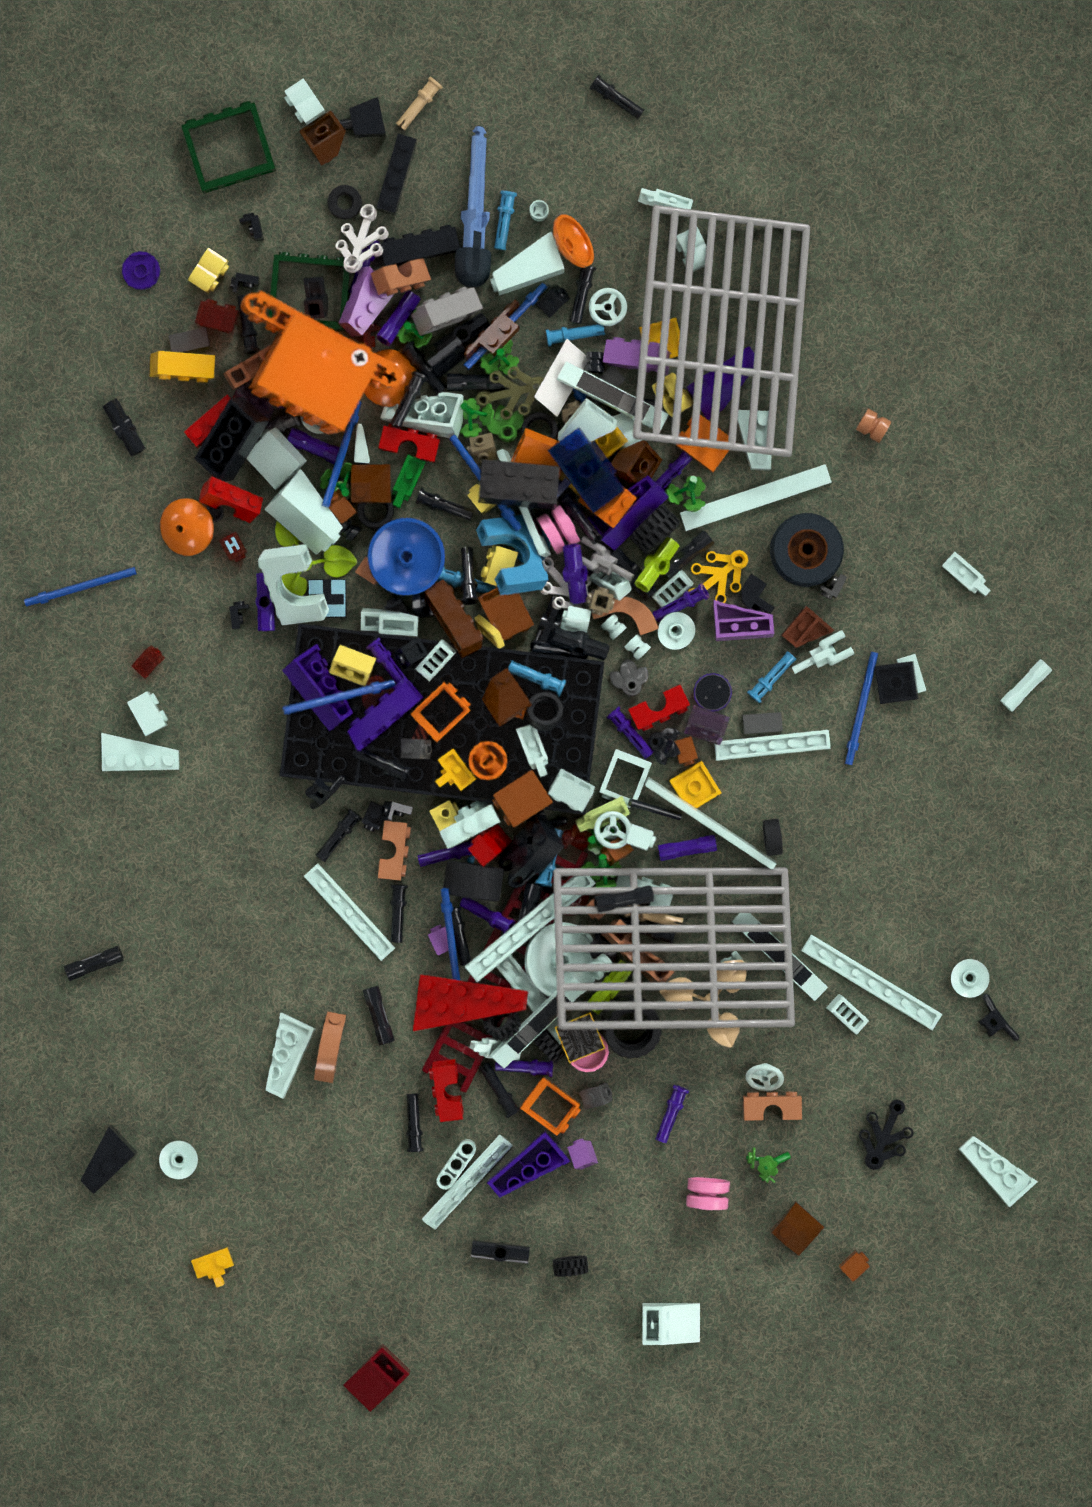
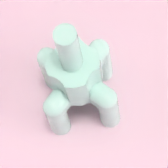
(825, 653)

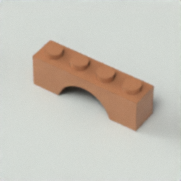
(645, 957)

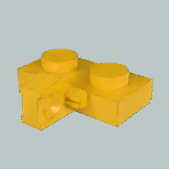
(454, 771)
(213, 1265)

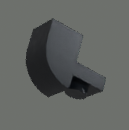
(316, 298)
(750, 595)

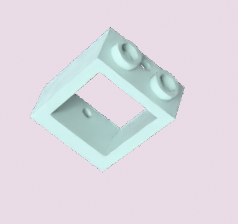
(631, 759)

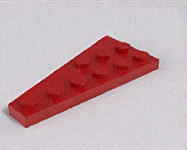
(456, 1001)

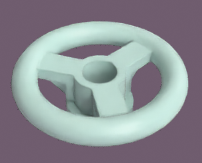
(594, 307)
(606, 831)
(764, 1073)

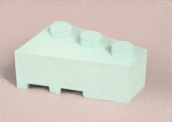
(755, 460)

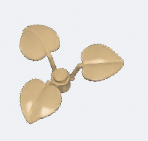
(723, 1036)

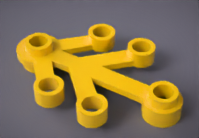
(720, 574)

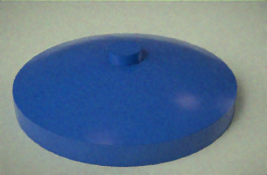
(406, 556)

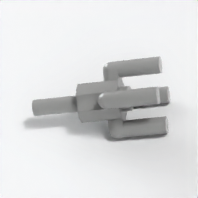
(603, 561)

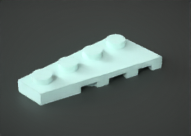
(131, 755)
(289, 1049)
(1002, 1176)

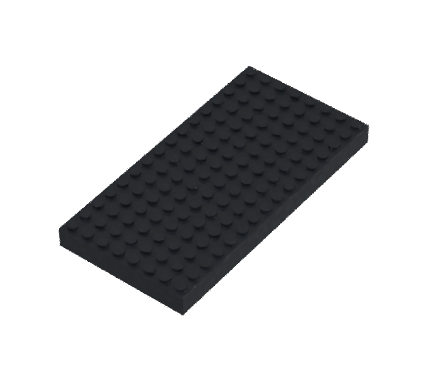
(322, 754)

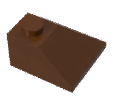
(324, 137)
(636, 462)
(370, 484)
(505, 697)
(797, 1228)

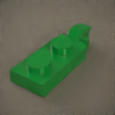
(407, 480)

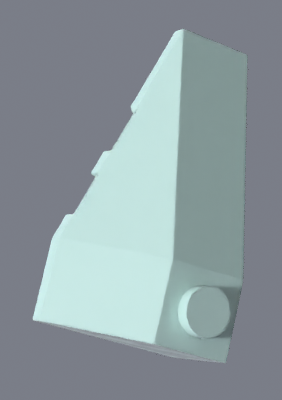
(432, 414)

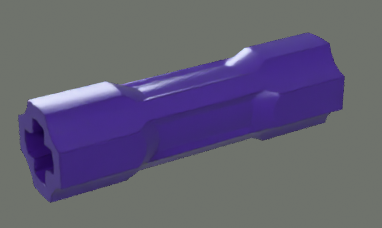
(397, 319)
(303, 441)
(689, 847)

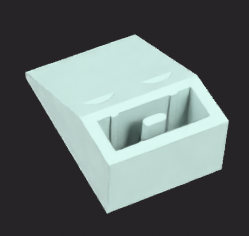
(670, 1323)

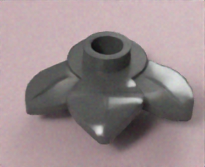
(629, 675)

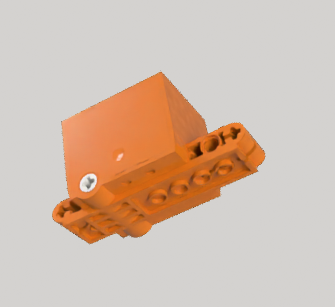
(313, 367)

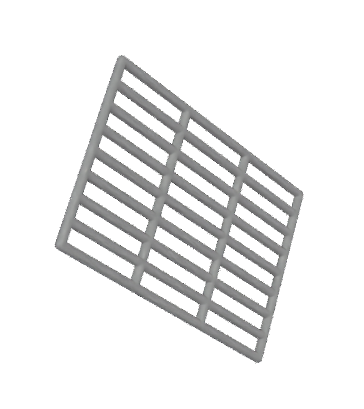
(756, 373)
(636, 948)

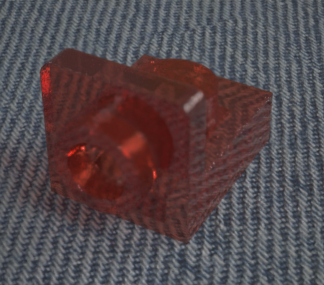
(369, 340)
(148, 661)
(576, 838)

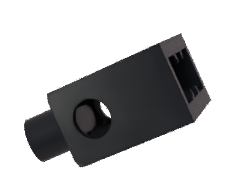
(365, 120)

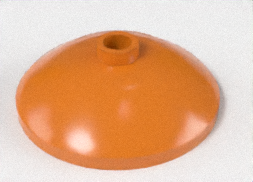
(573, 241)
(393, 395)
(196, 526)

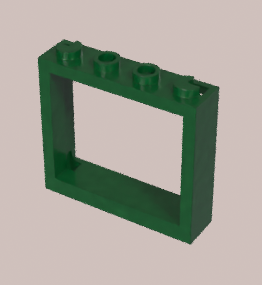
(237, 177)
(320, 260)

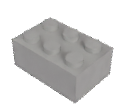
(446, 310)

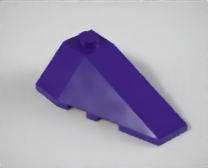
(726, 387)

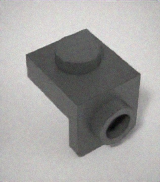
(416, 748)
(596, 1096)

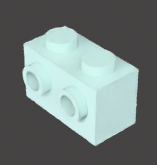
(147, 713)
(571, 790)

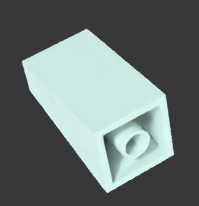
(530, 266)
(302, 513)

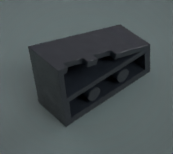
(109, 1157)

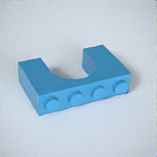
(515, 579)

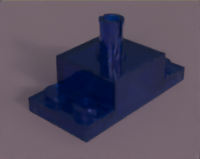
(587, 469)

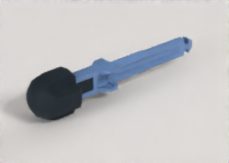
(472, 260)

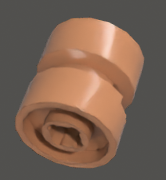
(874, 426)

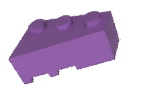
(363, 304)
(627, 354)
(740, 623)

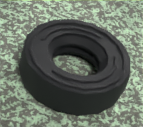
(347, 213)

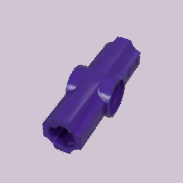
(575, 573)
(266, 615)

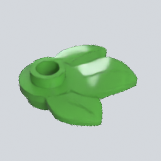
(499, 425)

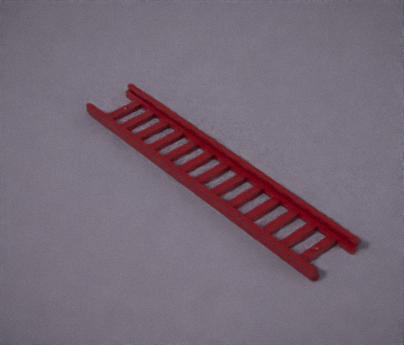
(443, 1038)

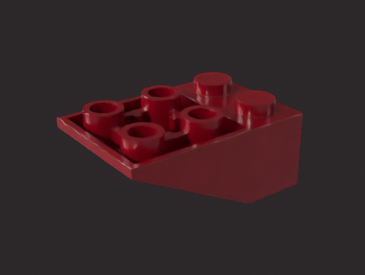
(377, 1378)

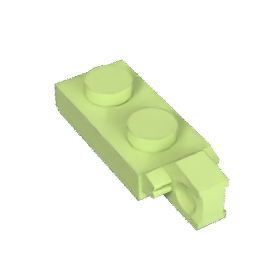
(588, 820)

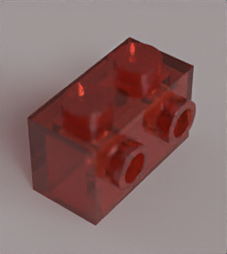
(217, 317)

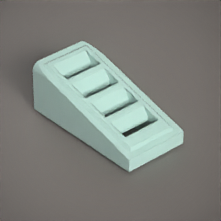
(361, 451)
(685, 579)
(620, 588)
(445, 646)
(837, 1001)

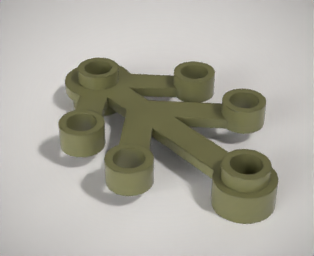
(514, 390)

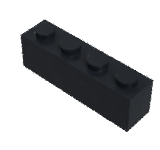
(396, 174)
(425, 245)

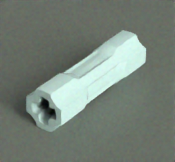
(1026, 685)

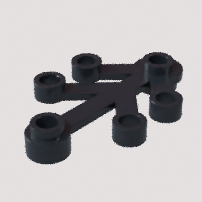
(884, 1138)

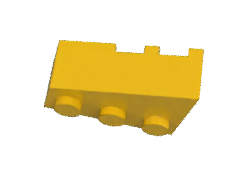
(182, 366)

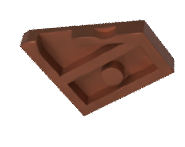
(806, 628)

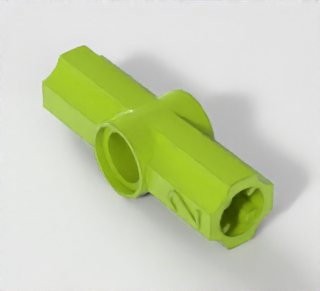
(657, 564)
(606, 996)

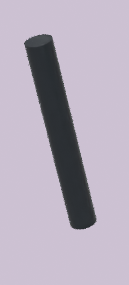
(655, 809)

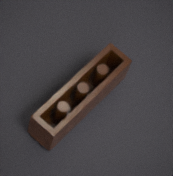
(453, 618)

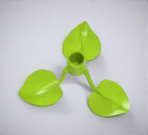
(337, 561)

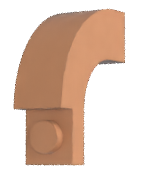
(637, 611)
(329, 1047)

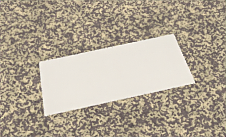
(553, 392)

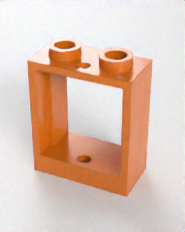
(450, 689)
(562, 1126)

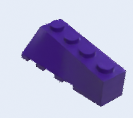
(649, 498)
(314, 681)
(384, 714)
(532, 1162)

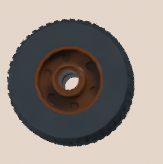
(825, 546)

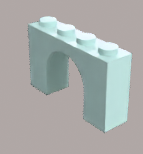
(290, 607)

